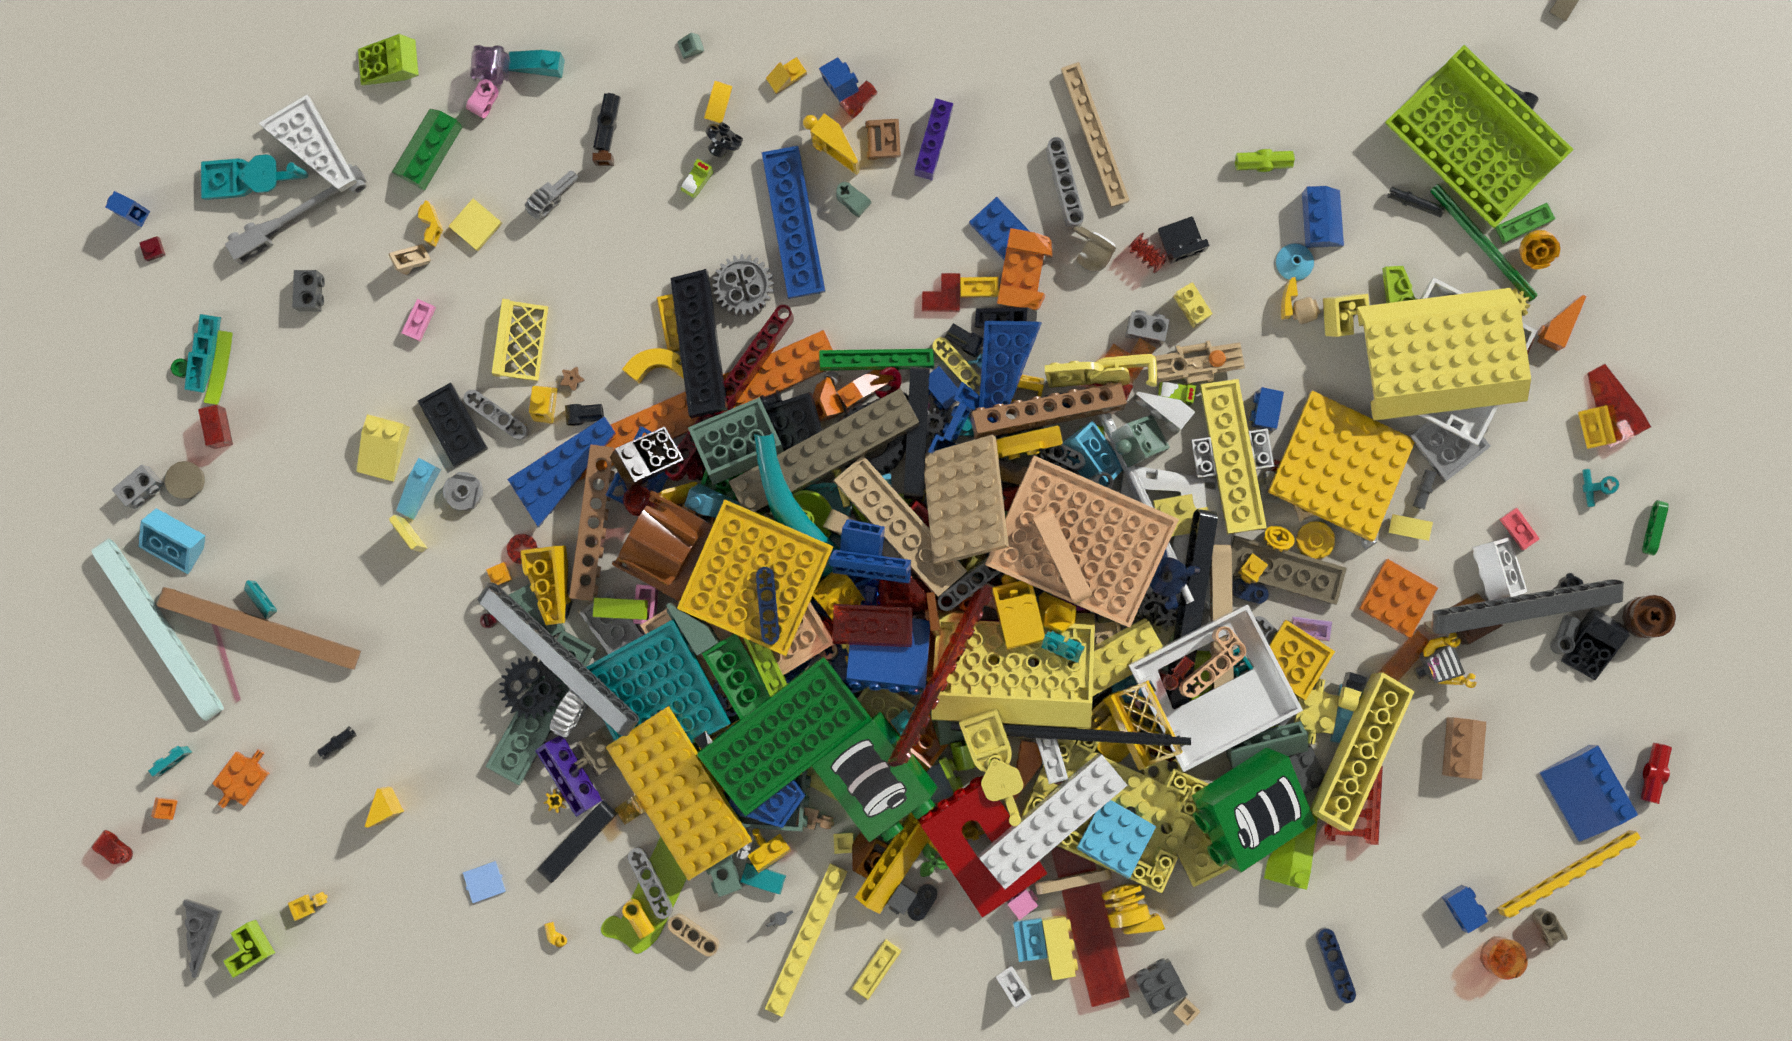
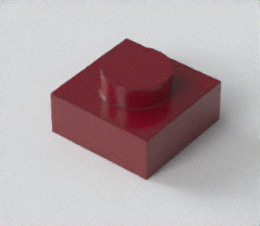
(152, 248)

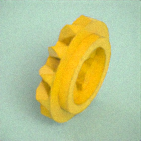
(1287, 539)

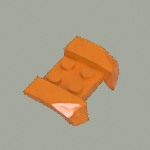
(1023, 269)

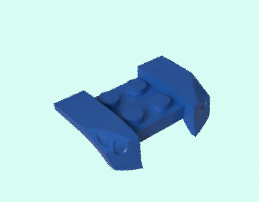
(968, 401)

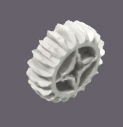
(568, 714)

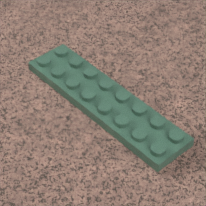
(524, 736)

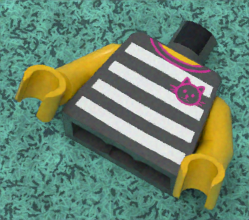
(1442, 663)

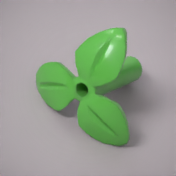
(927, 868)

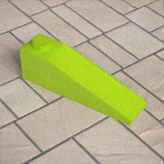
(1293, 860)

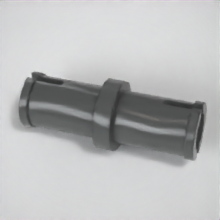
(1424, 489)

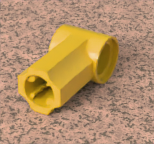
(638, 920)

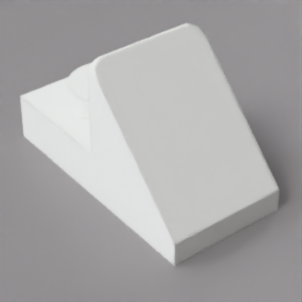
(1014, 987)

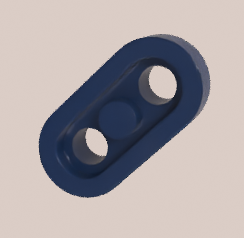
(1249, 591)

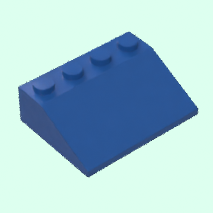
(1588, 793)

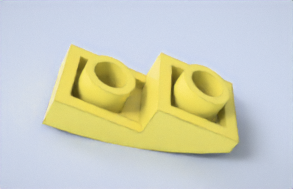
(1410, 527)

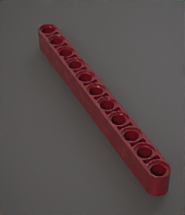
(739, 386)

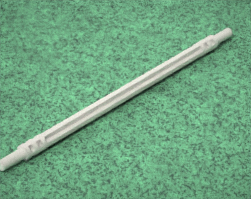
(1137, 487)

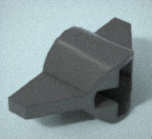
(778, 919)

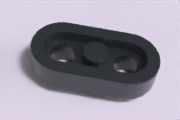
(922, 902)

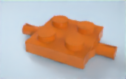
(241, 778)

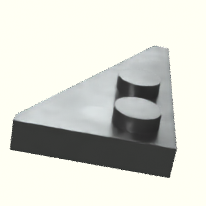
(200, 927)

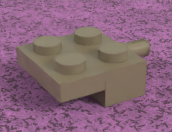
(595, 752)

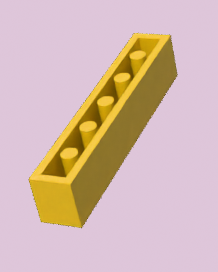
(893, 865)

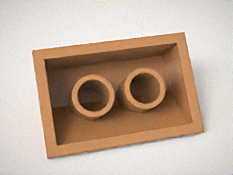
(1464, 748)

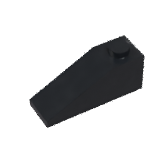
(1004, 314)

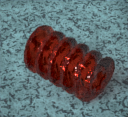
(1148, 253)

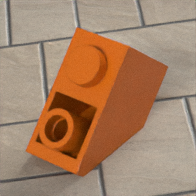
(827, 400)

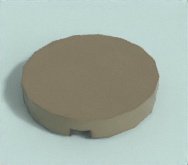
(184, 480)

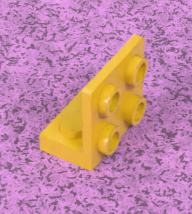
(836, 590)

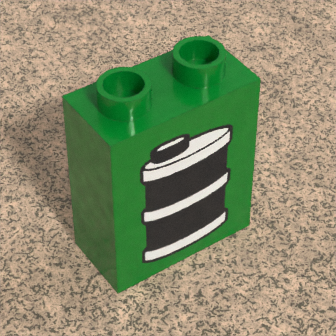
(869, 787)
(1252, 810)

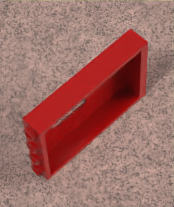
(944, 829)

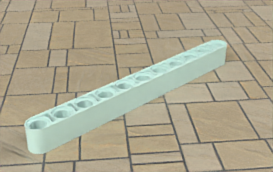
(157, 629)

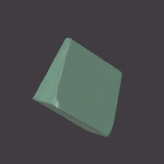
(690, 45)

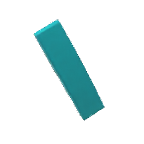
(202, 354)

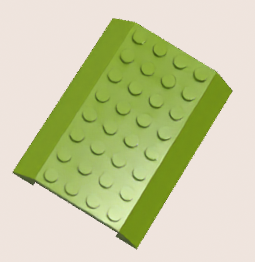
(1479, 136)

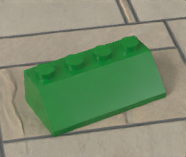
(427, 148)

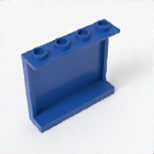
(891, 666)

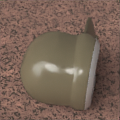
(1096, 251)

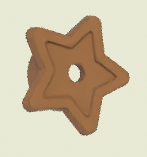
(576, 378)

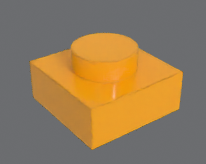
(499, 574)

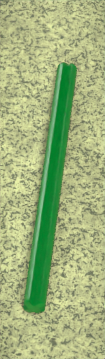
(1483, 242)

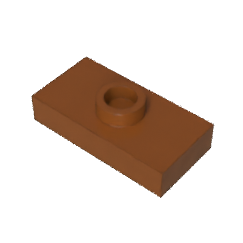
(932, 614)

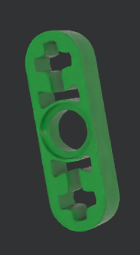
(1655, 527)

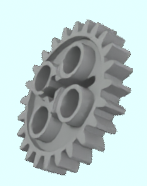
(758, 280)

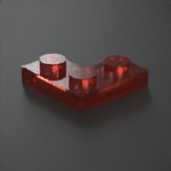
(948, 299)

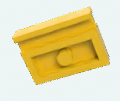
(1597, 427)

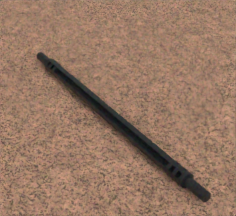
(1090, 735)

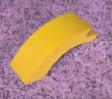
(651, 359)

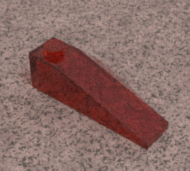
(1624, 412)

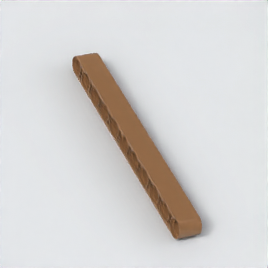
(258, 628)

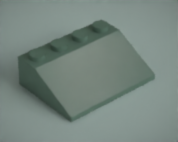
(728, 440)

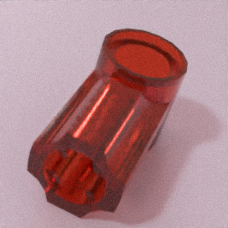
(855, 103)

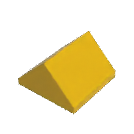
(384, 807)

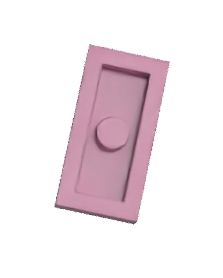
(418, 320)

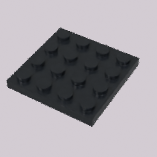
(794, 419)

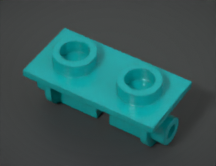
(1054, 643)

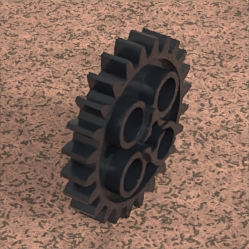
(541, 701)

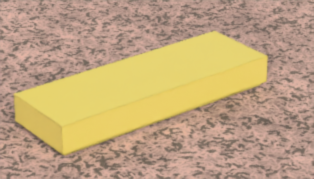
(876, 969)

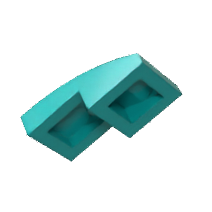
(765, 880)

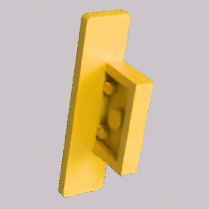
(1028, 442)

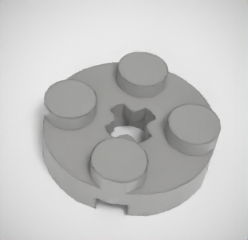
(469, 500)

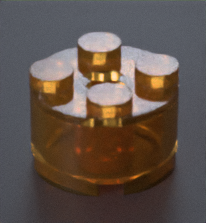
(1515, 960)

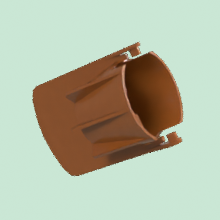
(664, 546)

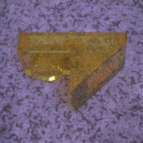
(630, 809)

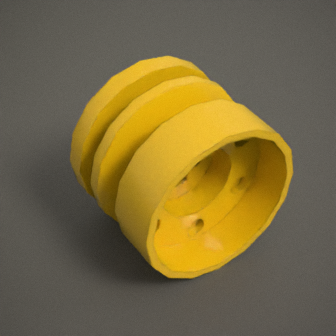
(1127, 910)

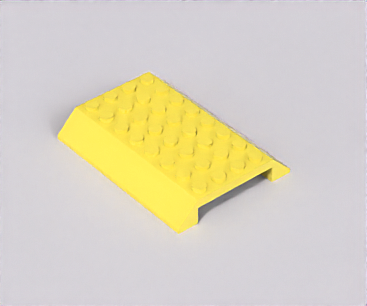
(1446, 353)

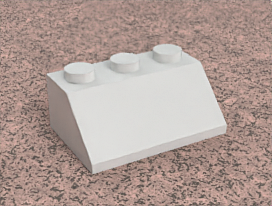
(1499, 569)

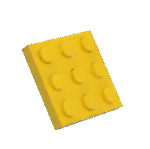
(1300, 657)

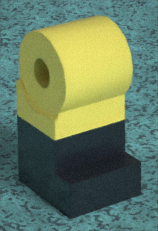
(1351, 691)

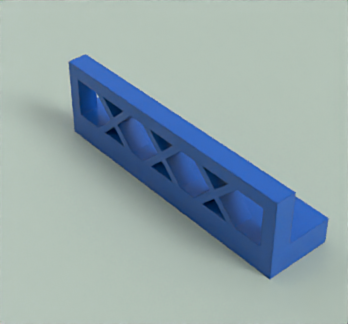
(880, 566)

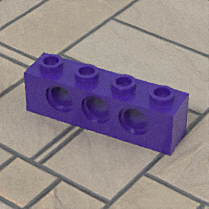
(933, 139)
(567, 776)

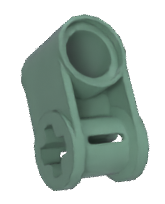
(854, 201)

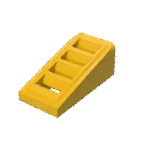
(1150, 925)

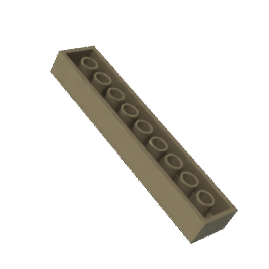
(832, 448)

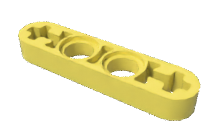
(957, 369)

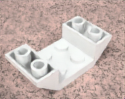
(1205, 460)

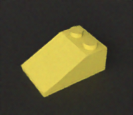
(381, 447)

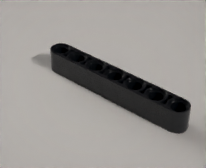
(917, 437)

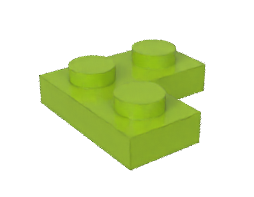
(948, 768)

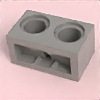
(1147, 332)
(135, 482)

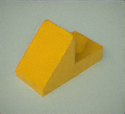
(786, 75)

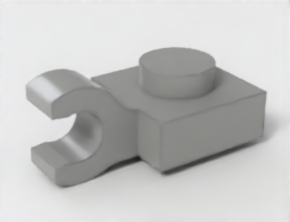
(1266, 497)

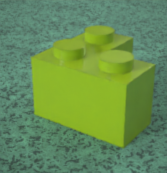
(253, 948)

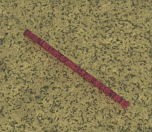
(226, 662)

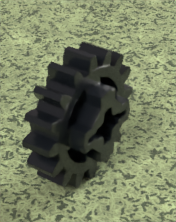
(1164, 614)

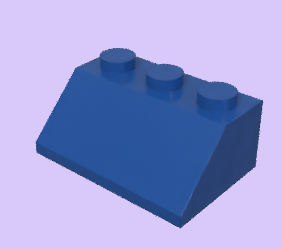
(1322, 217)

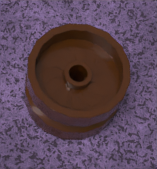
(1649, 616)

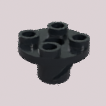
(722, 139)

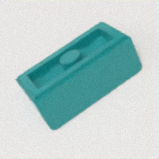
(260, 599)

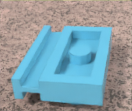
(1030, 939)

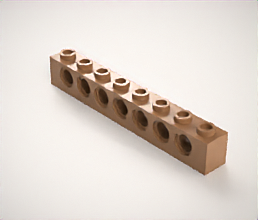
(1112, 391)
(578, 590)

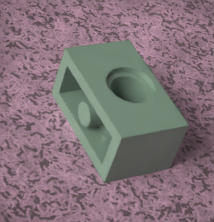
(728, 885)

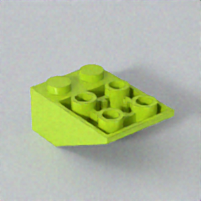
(388, 60)

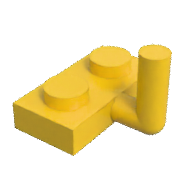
(768, 852)

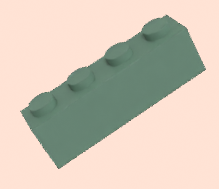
(1284, 739)

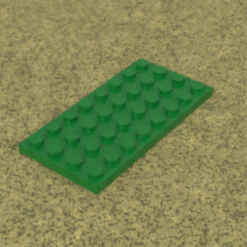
(784, 736)

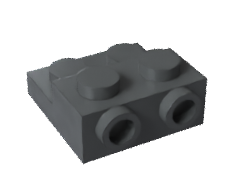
(1307, 770)
(1160, 985)

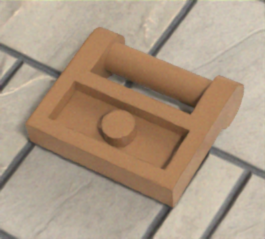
(889, 139)

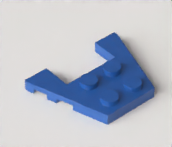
(778, 807)

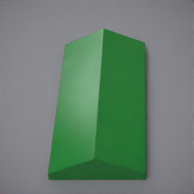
(736, 675)

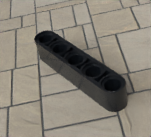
(577, 841)

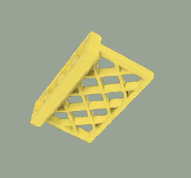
(502, 340)

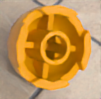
(1539, 249)

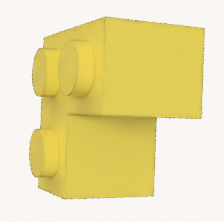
(1340, 312)

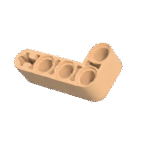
(1210, 665)

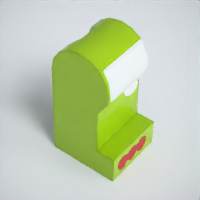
(697, 178)
(1177, 391)

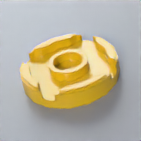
(1315, 540)

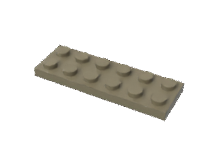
(1291, 570)

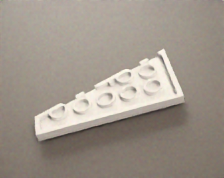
(307, 136)

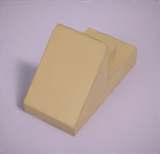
(409, 258)

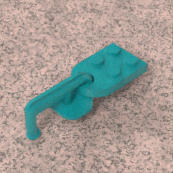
(239, 177)

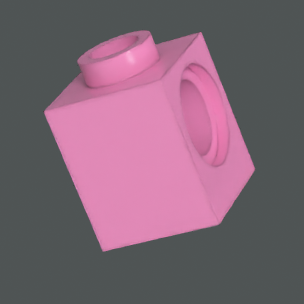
(1023, 903)

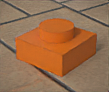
(164, 808)

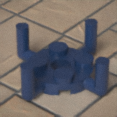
(1178, 582)

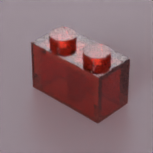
(215, 426)

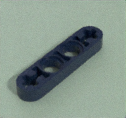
(770, 605)
(1332, 966)

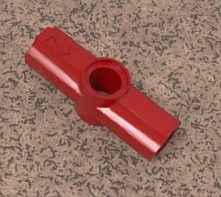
(1656, 773)

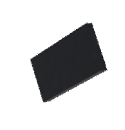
(452, 424)

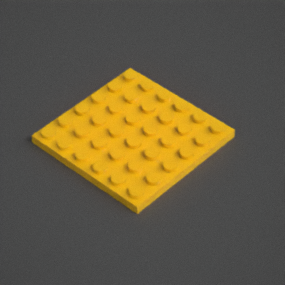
(1341, 466)
(725, 576)

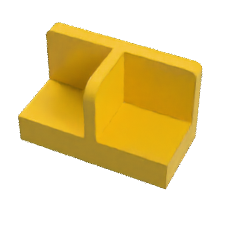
(1056, 613)

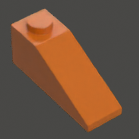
(1559, 328)
(863, 388)
(1028, 761)

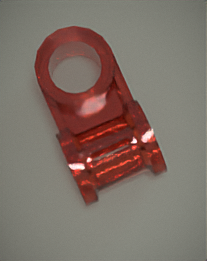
(110, 845)

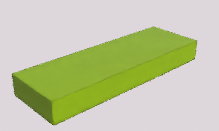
(620, 608)

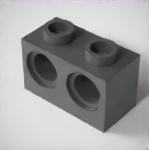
(302, 291)

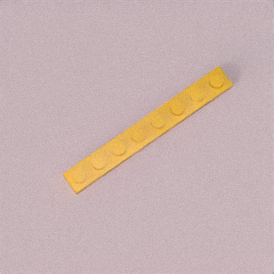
(1574, 870)

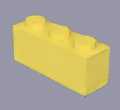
(1059, 947)

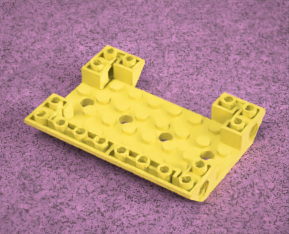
(1020, 693)
(1150, 798)

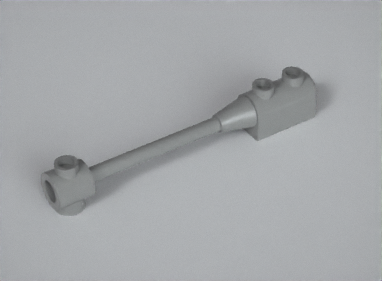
(257, 237)

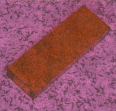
(1405, 656)

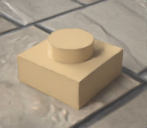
(1186, 1011)

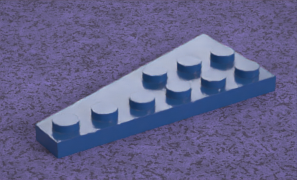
(1004, 359)
(555, 473)

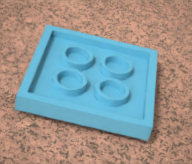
(1116, 838)

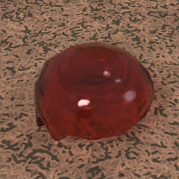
(636, 500)

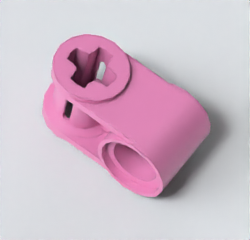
(482, 100)

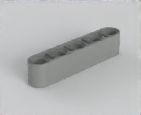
(1064, 174)

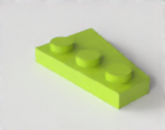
(1397, 284)

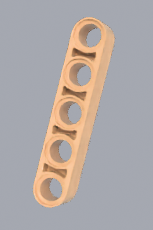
(1062, 556)

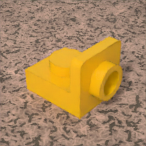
(1252, 569)

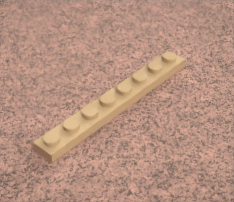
(1095, 135)

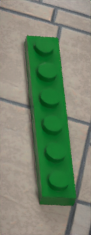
(875, 359)

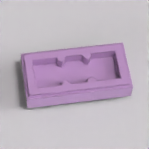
(1316, 628)

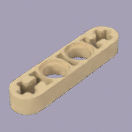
(1073, 881)

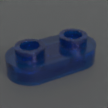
(871, 590)

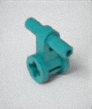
(1589, 487)

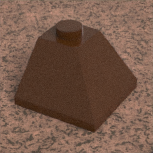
(866, 854)

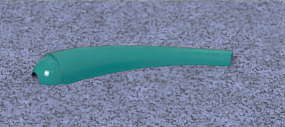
(779, 497)

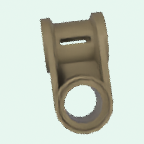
(1550, 930)

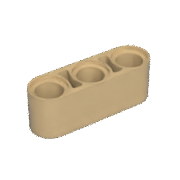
(683, 934)

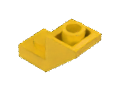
(428, 215)

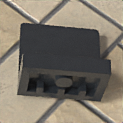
(1182, 240)

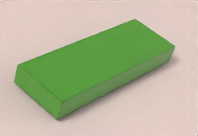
(1525, 223)

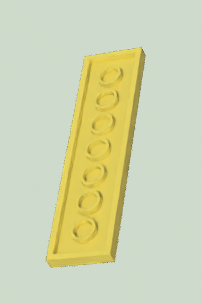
(1233, 456)

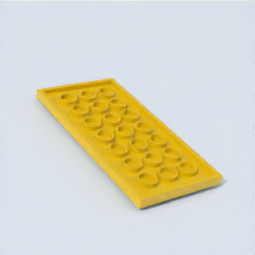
(679, 793)

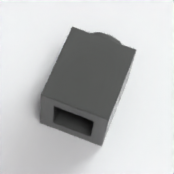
(901, 899)

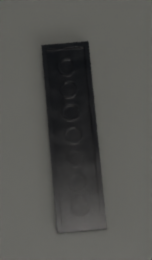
(698, 344)

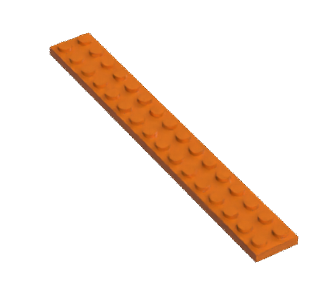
(780, 371)

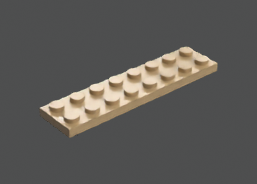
(903, 527)

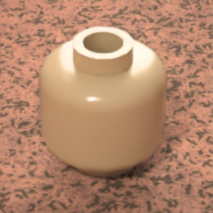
(1305, 310)

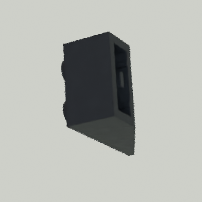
(1596, 643)

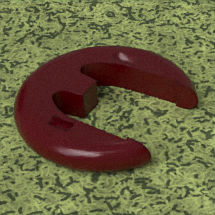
(895, 383)

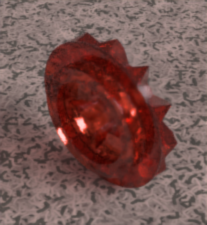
(515, 543)

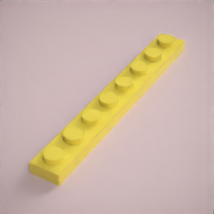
(806, 940)

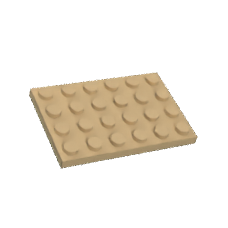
(965, 500)

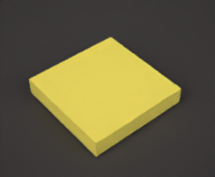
(475, 224)
(407, 533)

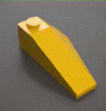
(548, 578)

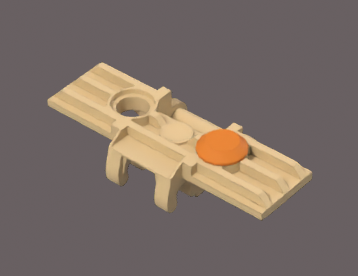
(1201, 368)

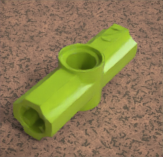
(1264, 160)

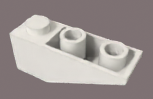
(1170, 410)

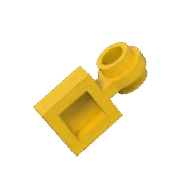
(303, 905)

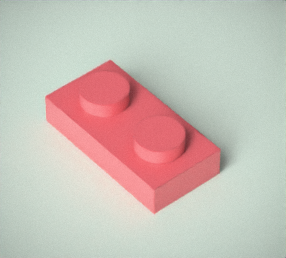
(1519, 529)

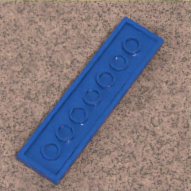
(793, 222)

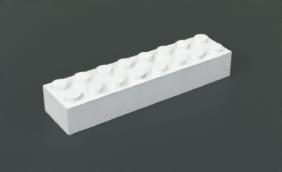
(1052, 820)

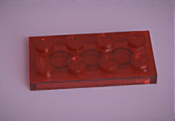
(872, 625)

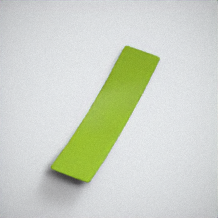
(219, 368)

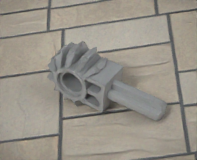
(548, 196)

